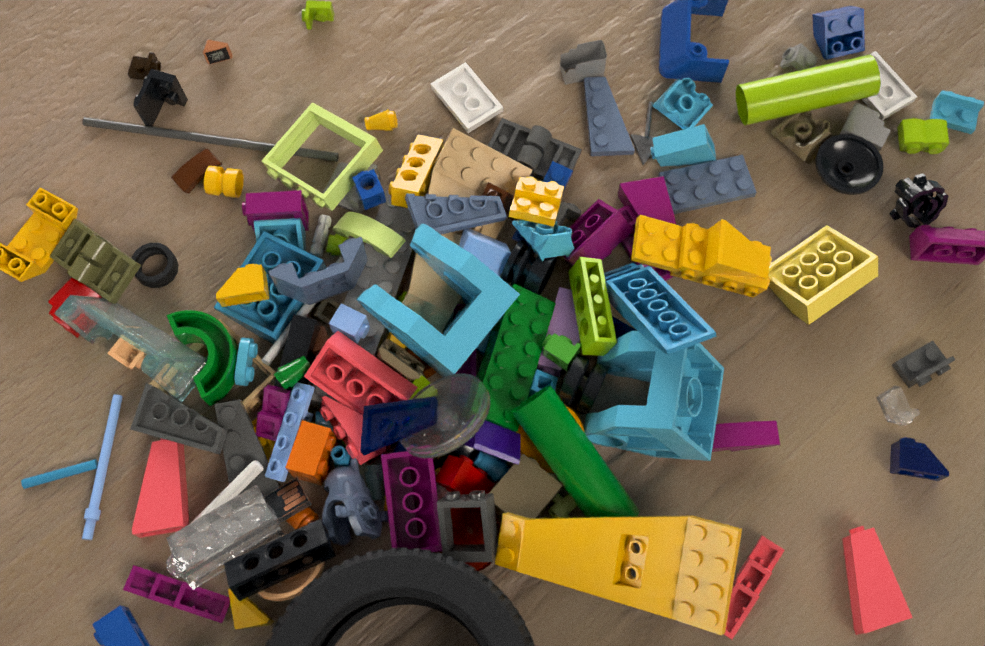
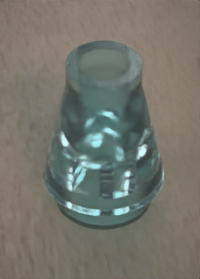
(375, 481)

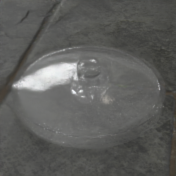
(461, 413)

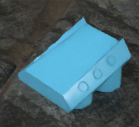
(683, 103)
(545, 239)

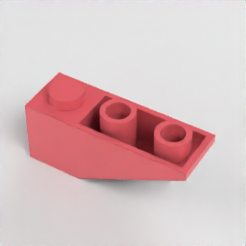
(348, 427)

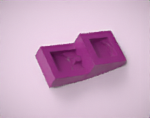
(273, 410)

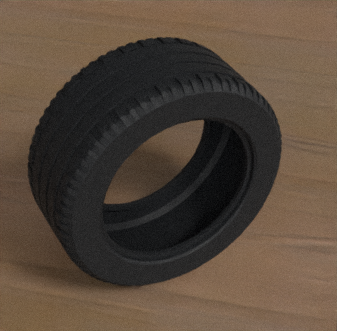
(399, 578)

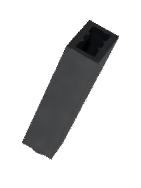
(300, 343)

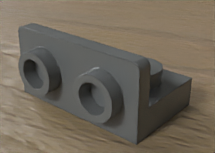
(921, 364)

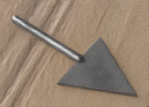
(644, 143)

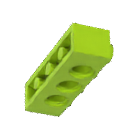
(592, 307)

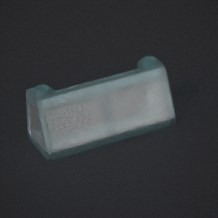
(166, 360)

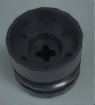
(526, 268)

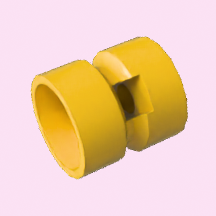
(221, 181)

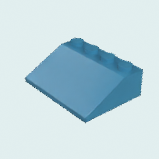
(272, 316)

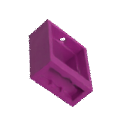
(276, 206)

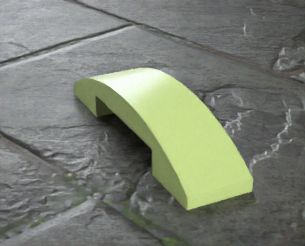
(371, 231)

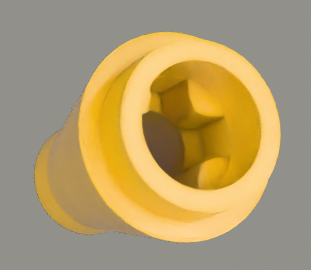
(382, 121)

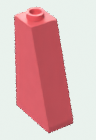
(163, 493)
(871, 583)

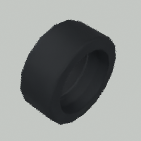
(165, 276)

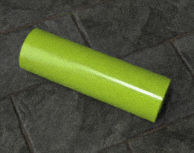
(808, 89)

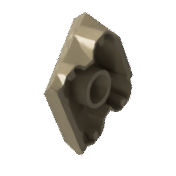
(803, 134)
(400, 360)

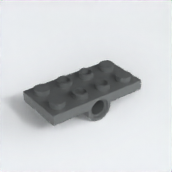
(533, 147)

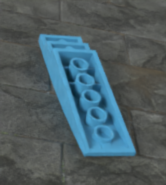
(655, 308)

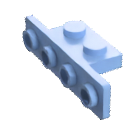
(294, 414)

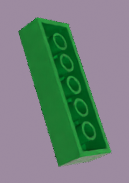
(514, 355)

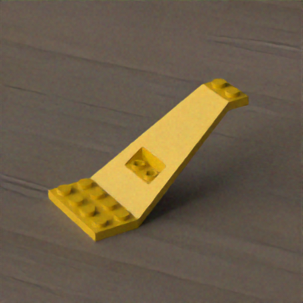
(680, 571)

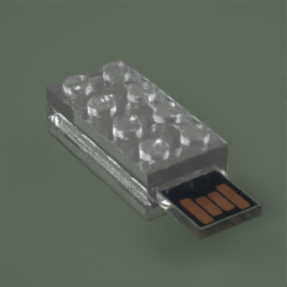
(232, 531)

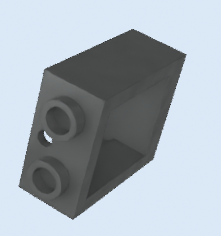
(469, 552)

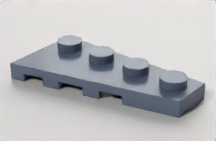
(605, 125)
(454, 212)

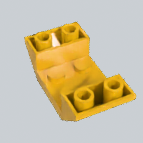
(31, 247)

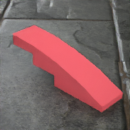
(750, 582)

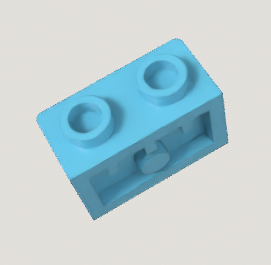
(957, 110)

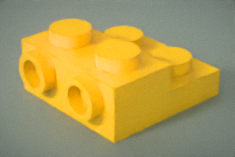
(536, 201)

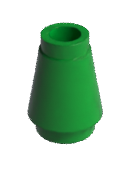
(292, 372)

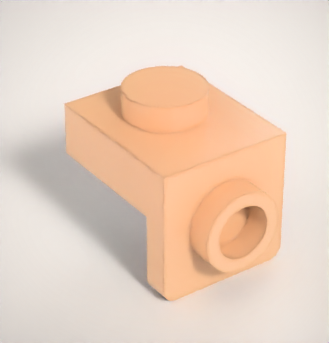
(127, 354)

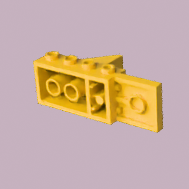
(702, 255)

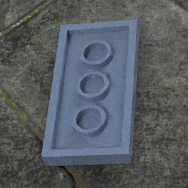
(708, 184)

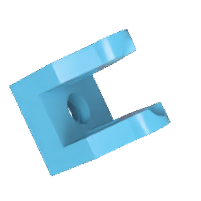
(483, 289)
(679, 405)

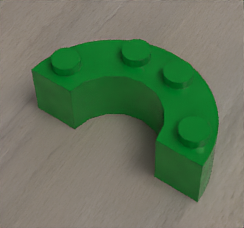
(219, 372)

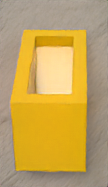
(244, 286)

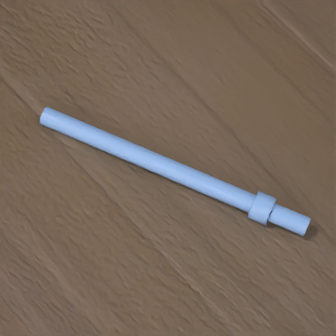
(93, 513)

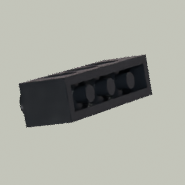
(279, 560)

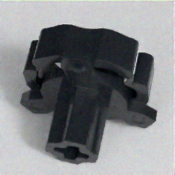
(917, 197)

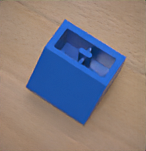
(839, 31)

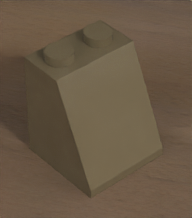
(525, 490)

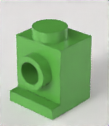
(560, 350)

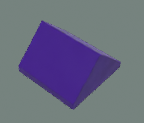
(497, 442)

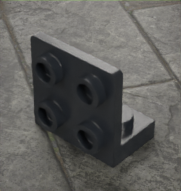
(157, 89)

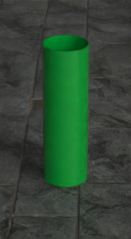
(573, 456)

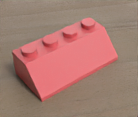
(356, 376)

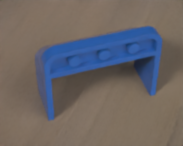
(677, 54)

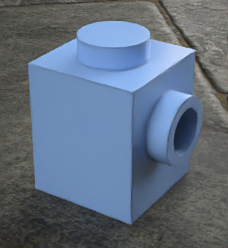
(350, 323)

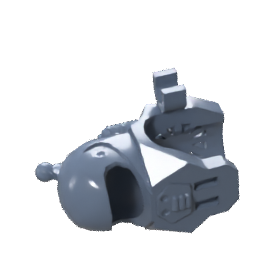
(357, 509)

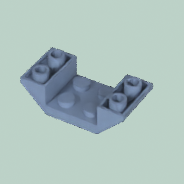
(324, 283)

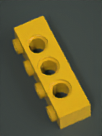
(415, 170)

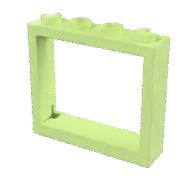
(298, 134)

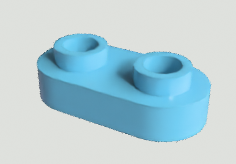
(246, 352)

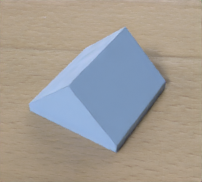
(486, 249)

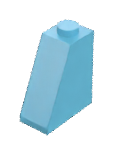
(684, 147)

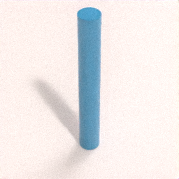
(59, 474)

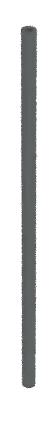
(203, 138)

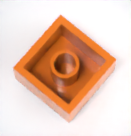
(312, 453)

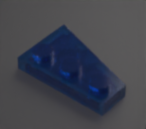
(395, 421)

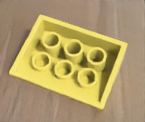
(821, 273)

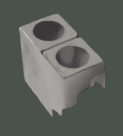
(584, 53)
(866, 124)

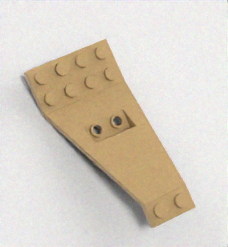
(464, 171)

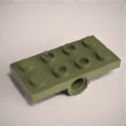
(95, 261)

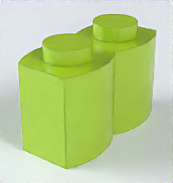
(923, 135)

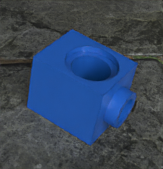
(373, 196)

